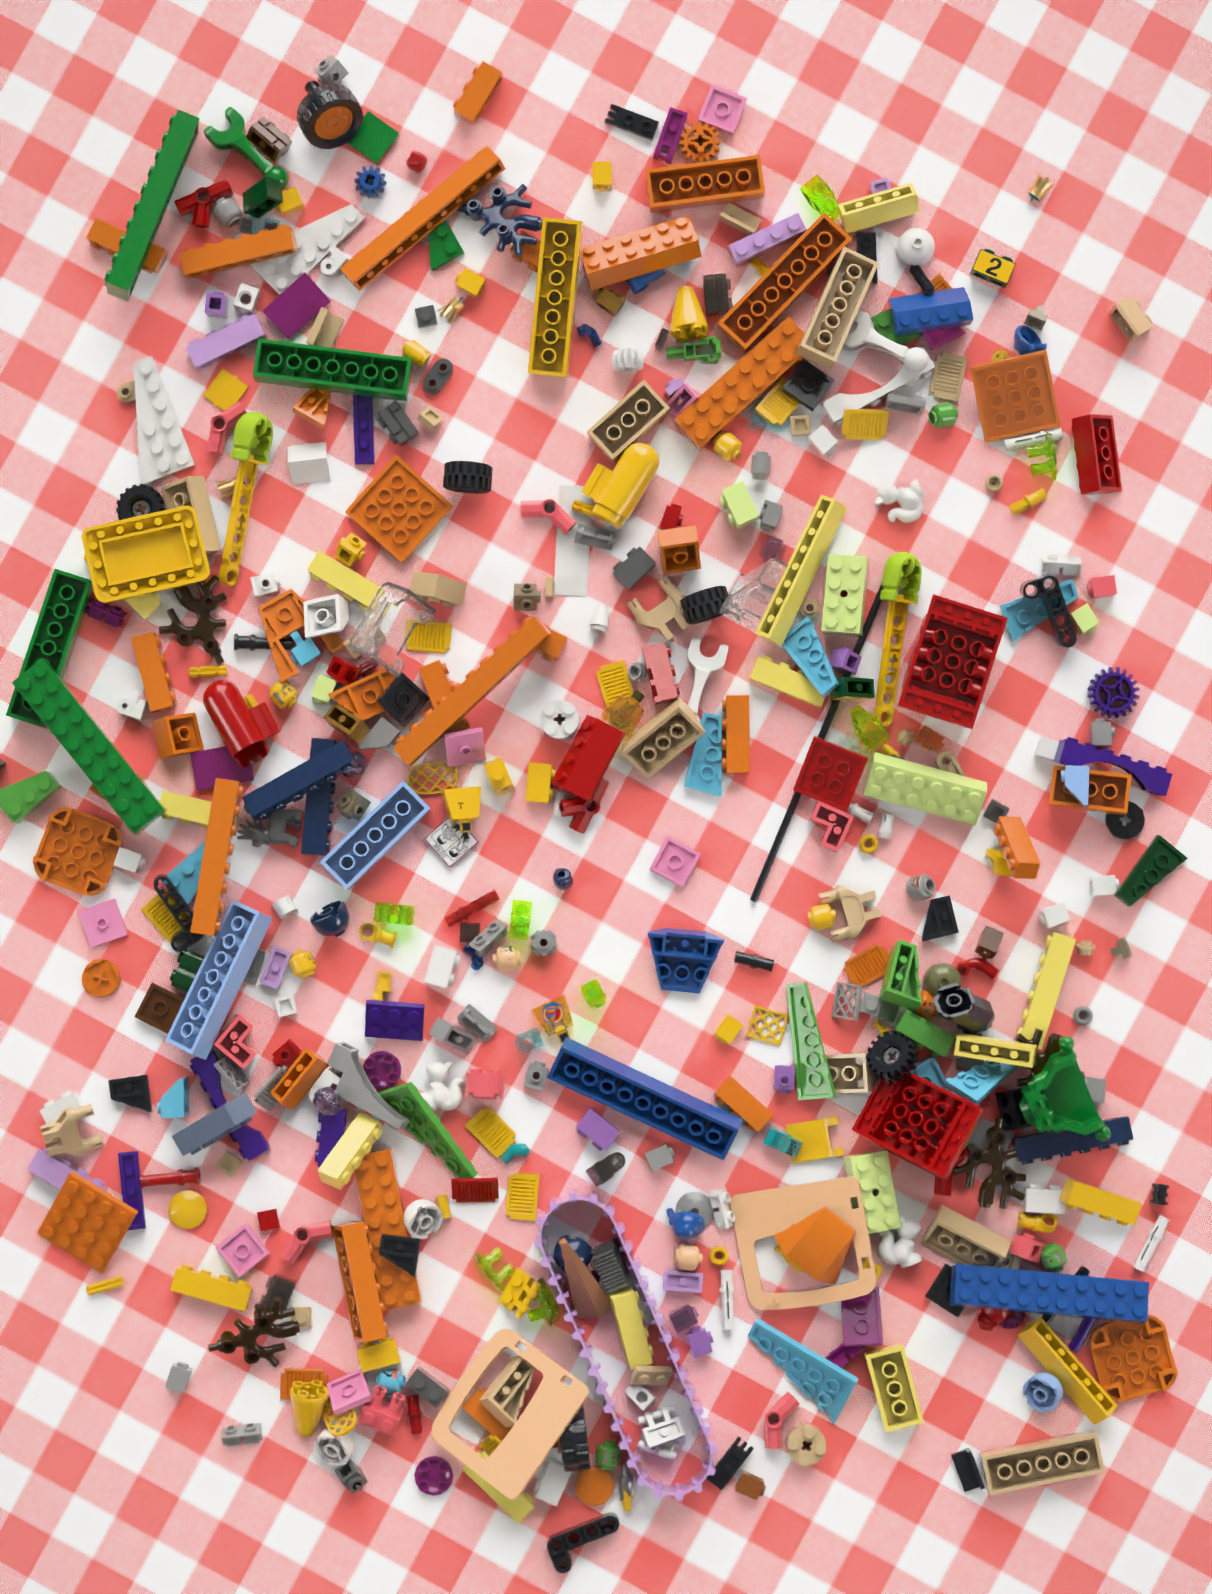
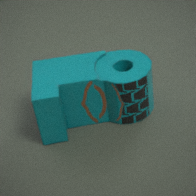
(782, 1142)

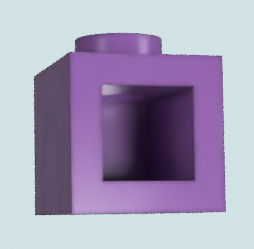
(216, 305)
(845, 660)
(784, 1078)
(700, 1341)

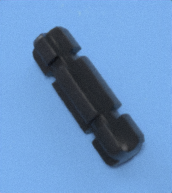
(922, 279)

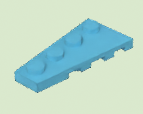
(1027, 613)
(706, 760)

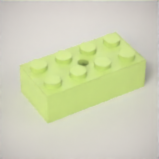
(846, 613)
(874, 1173)

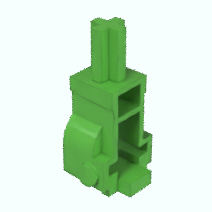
(688, 351)

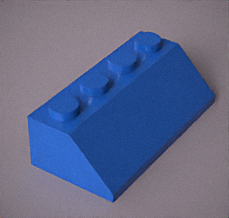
(930, 312)

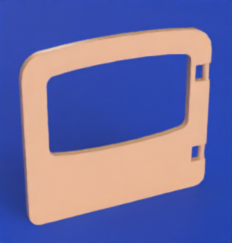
(774, 1210)
(533, 1434)

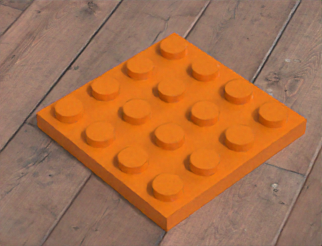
(1015, 396)
(399, 509)
(87, 1222)

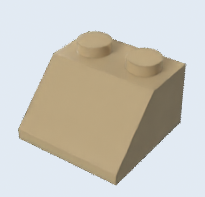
(1131, 318)

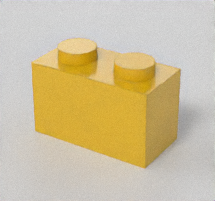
(539, 783)
(378, 1354)

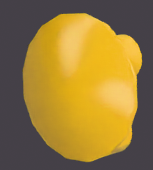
(187, 1209)

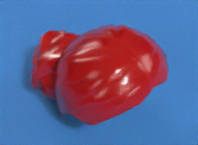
(990, 1318)

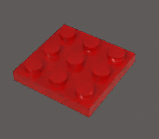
(830, 773)

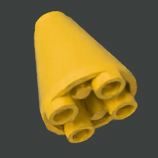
(687, 317)
(308, 1405)

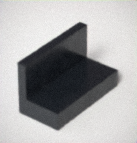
(967, 1470)

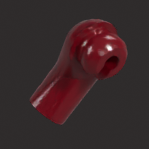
(365, 667)

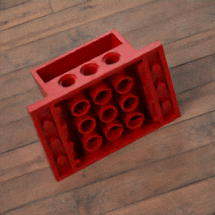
(951, 661)
(918, 1123)

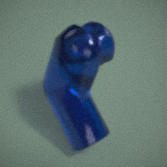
(591, 333)
(477, 962)

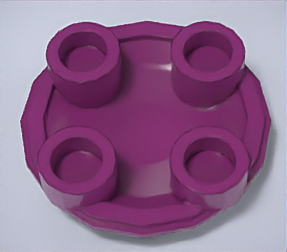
(382, 1069)
(433, 1475)

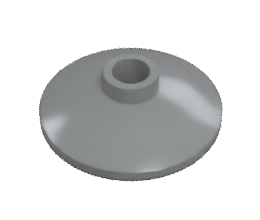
(696, 1200)

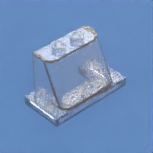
(753, 592)

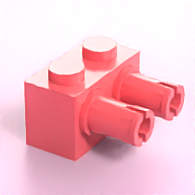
(381, 1414)

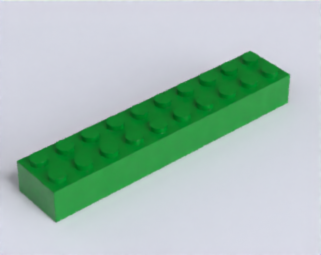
(152, 205)
(89, 746)

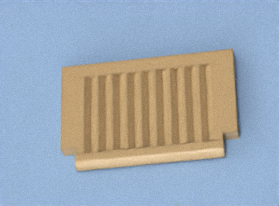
(948, 376)

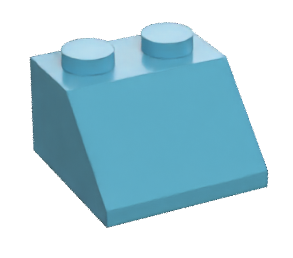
(176, 1100)

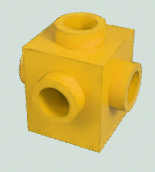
(350, 549)

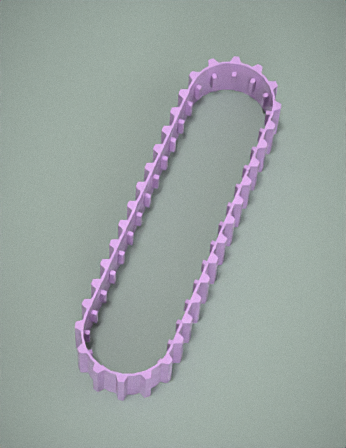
(592, 1368)

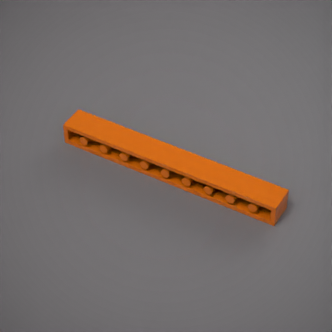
(423, 218)
(472, 690)

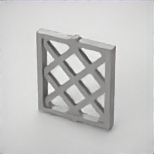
(838, 996)
(231, 1080)

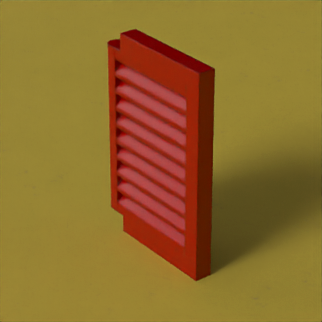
(475, 1190)

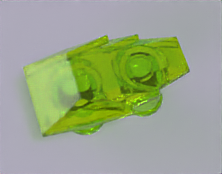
(820, 197)
(1049, 449)
(868, 728)
(484, 1263)
(549, 1307)

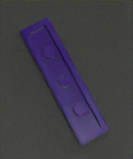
(363, 430)
(131, 1186)

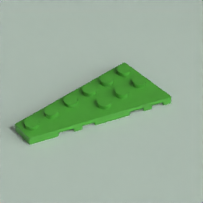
(427, 1128)

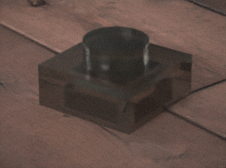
(469, 931)

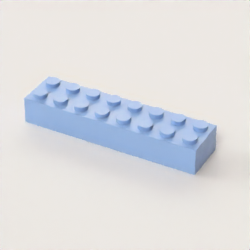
(218, 979)

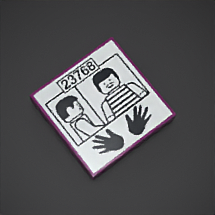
(450, 842)

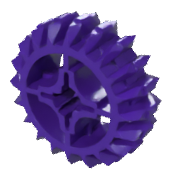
(1120, 695)

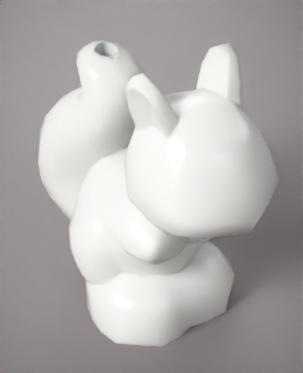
(908, 498)
(438, 1095)
(902, 1250)

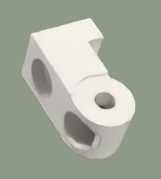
(326, 1079)

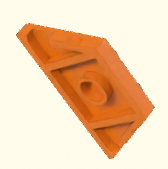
(362, 695)

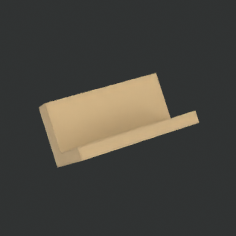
(740, 219)
(324, 329)

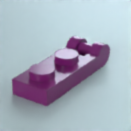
(670, 135)

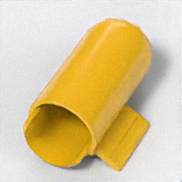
(620, 490)

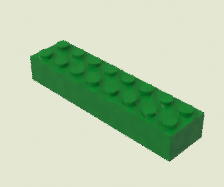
(332, 369)
(53, 634)

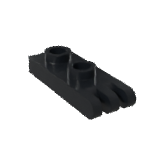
(632, 122)
(867, 247)
(729, 1463)

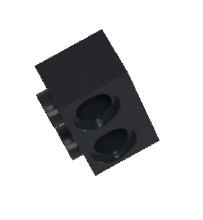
(1010, 1111)

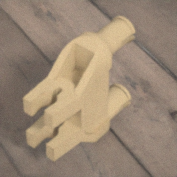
(663, 613)
(852, 909)
(64, 1134)

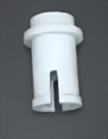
(559, 795)
(886, 826)

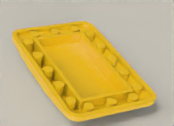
(145, 554)

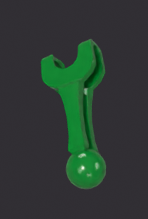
(235, 139)

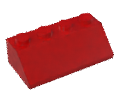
(1096, 454)
(588, 758)

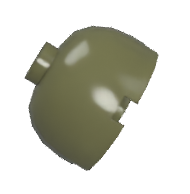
(939, 976)

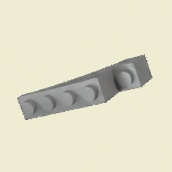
(357, 1089)

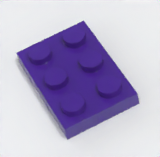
(394, 1020)

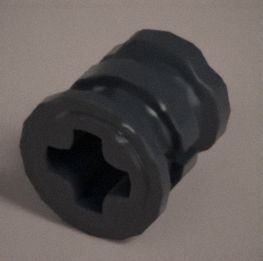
(1159, 1194)

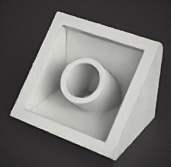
(308, 463)

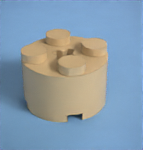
(808, 1433)

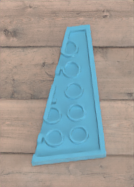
(809, 1371)

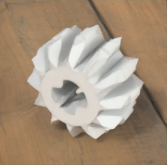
(627, 360)

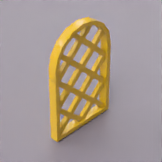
(428, 778)
(329, 1425)

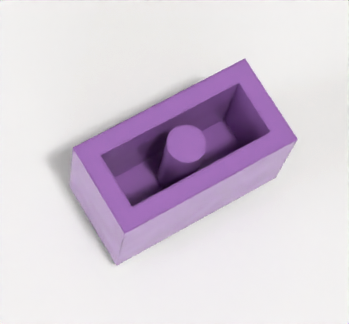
(597, 1129)

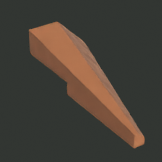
(585, 1290)

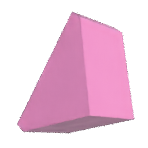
(681, 400)

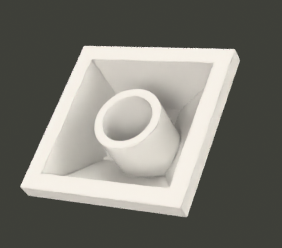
(325, 615)

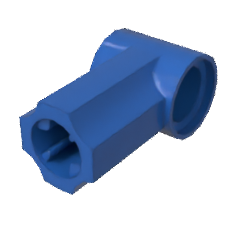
(641, 282)

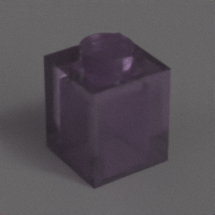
(684, 1317)

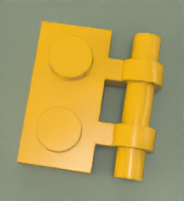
(515, 1291)

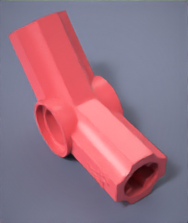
(217, 437)
(559, 517)
(296, 1245)
(773, 1431)

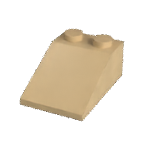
(851, 1073)

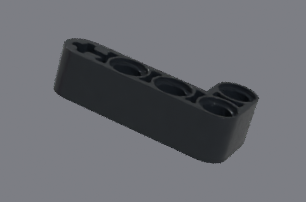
(1052, 612)
(176, 909)
(585, 1537)

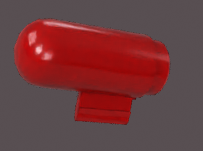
(240, 728)

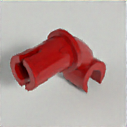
(979, 964)

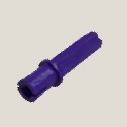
(1081, 1334)

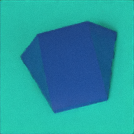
(683, 957)

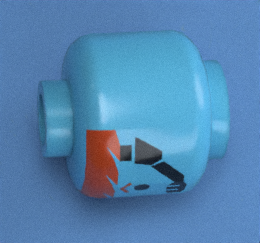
(391, 1380)

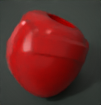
(416, 161)

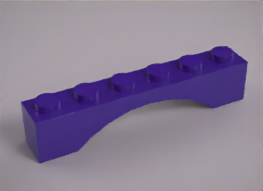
(1148, 778)
(249, 1139)

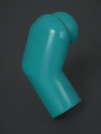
(515, 1150)

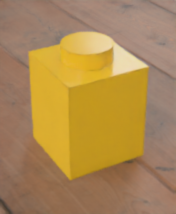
(602, 176)
(291, 202)
(470, 282)
(728, 1029)

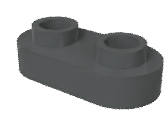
(438, 376)

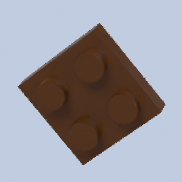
(159, 1007)

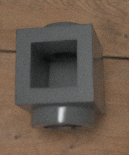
(351, 1476)

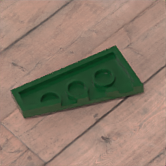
(1153, 865)

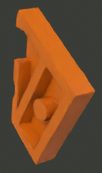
(314, 406)

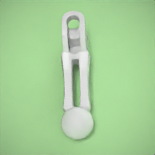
(866, 337)
(703, 667)

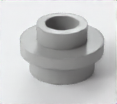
(632, 671)
(1089, 1015)

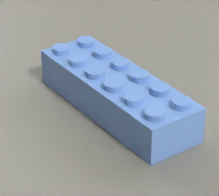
(375, 835)

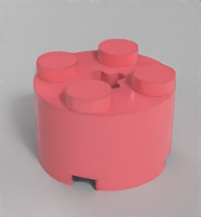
(485, 1084)

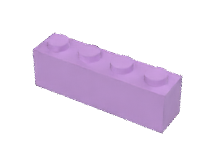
(767, 239)
(225, 342)
(57, 1170)

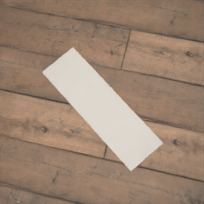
(571, 557)

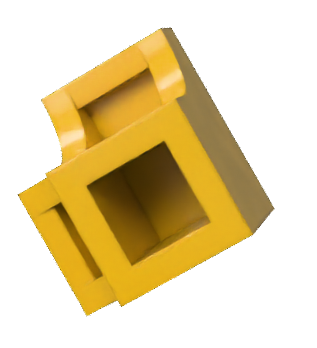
(1000, 864)

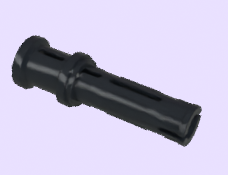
(252, 642)

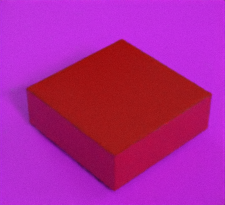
(268, 1219)

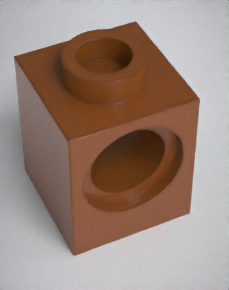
(750, 1485)

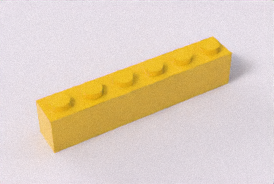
(1070, 1372)

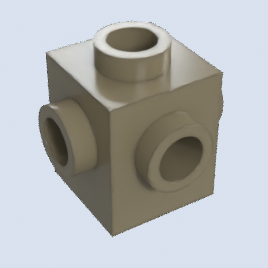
(526, 597)
(353, 805)

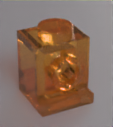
(929, 739)

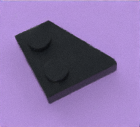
(939, 919)
(132, 1091)
(401, 1251)

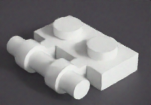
(662, 1432)

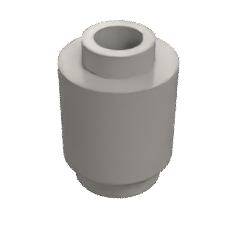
(760, 465)

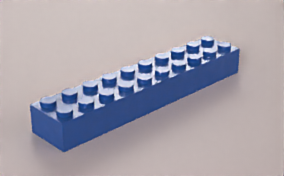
(644, 1098)
(1049, 1293)

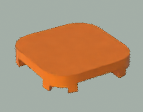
(78, 851)
(1132, 1358)

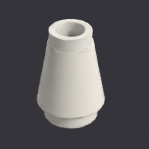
(599, 621)

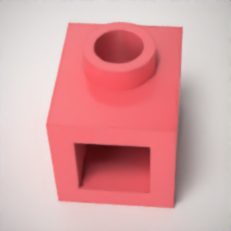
(1026, 1247)

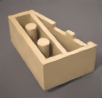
(508, 1390)

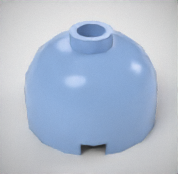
(1043, 1392)

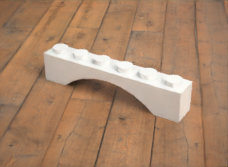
(835, 405)

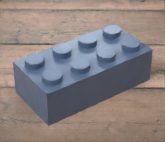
(215, 1125)

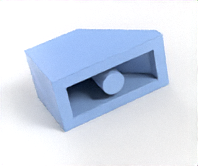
(1077, 782)

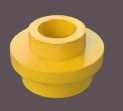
(874, 841)
(714, 1260)

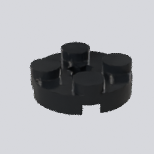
(1131, 829)

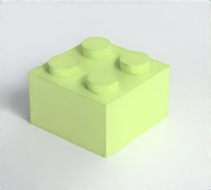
(739, 506)

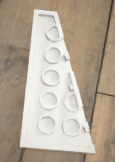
(313, 247)
(159, 433)

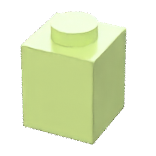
(1084, 619)
(322, 688)

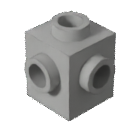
(330, 71)
(549, 948)

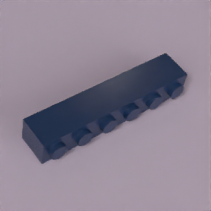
(299, 781)
(318, 809)
(1045, 1144)

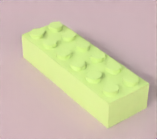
(925, 788)

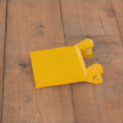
(815, 1139)

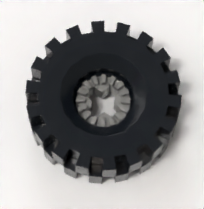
(136, 496)
(881, 1052)

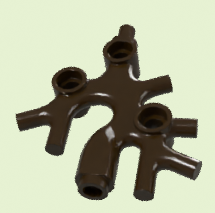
(206, 624)
(1040, 1060)
(996, 1158)
(263, 1325)

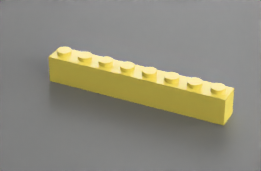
(801, 570)

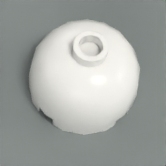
(916, 247)
(422, 1218)
(334, 1449)

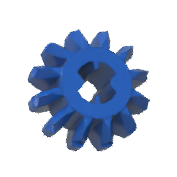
(377, 179)

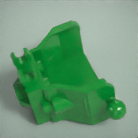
(1060, 1098)

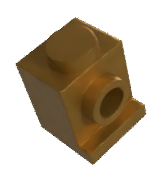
(609, 301)

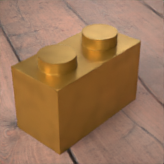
(346, 723)

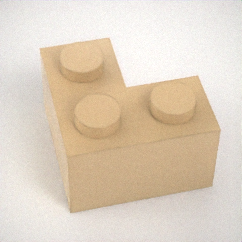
(438, 589)

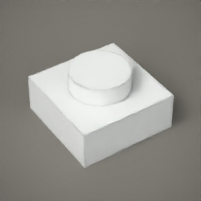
(286, 1005)

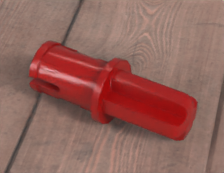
(414, 1414)

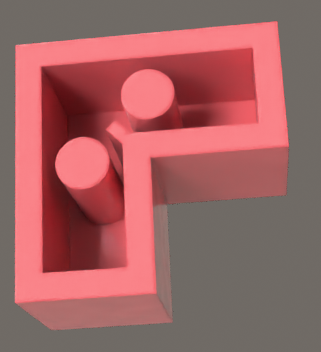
(836, 823)
(230, 1042)

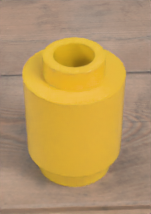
(417, 352)

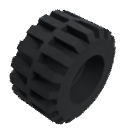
(467, 477)
(704, 604)

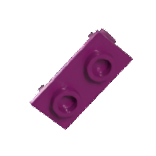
(113, 613)
(839, 1355)

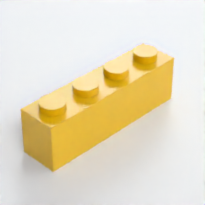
(1100, 1201)
(211, 1288)

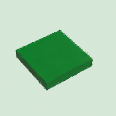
(373, 138)

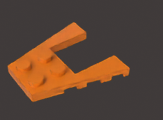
(283, 617)

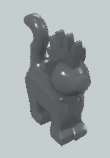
(276, 830)

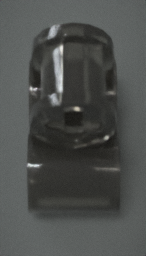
(604, 1169)

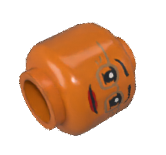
(927, 1008)

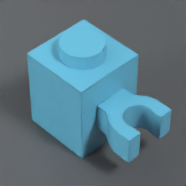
(305, 651)

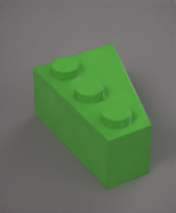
(27, 795)
(901, 977)
(924, 1033)

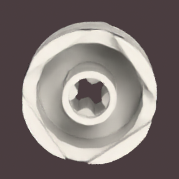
(551, 712)

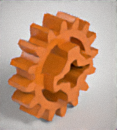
(708, 142)

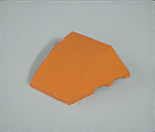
(818, 1244)

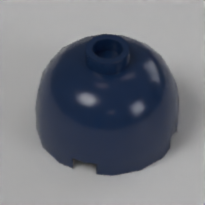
(331, 920)
(580, 1246)

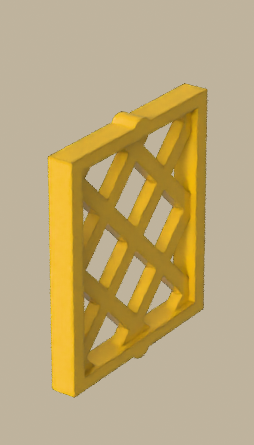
(781, 1029)

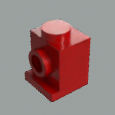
(671, 517)
(343, 670)
(289, 1047)

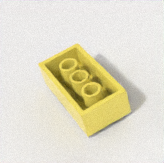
(893, 1387)

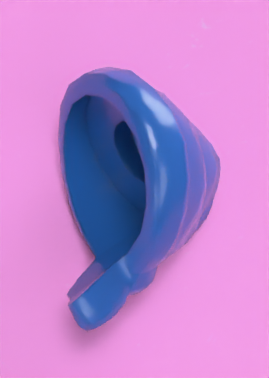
(1027, 340)
(686, 1223)

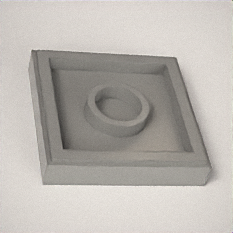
(904, 404)

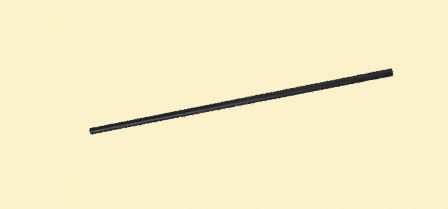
(822, 734)

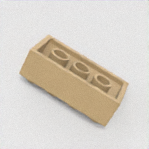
(193, 492)
(662, 738)
(965, 1240)

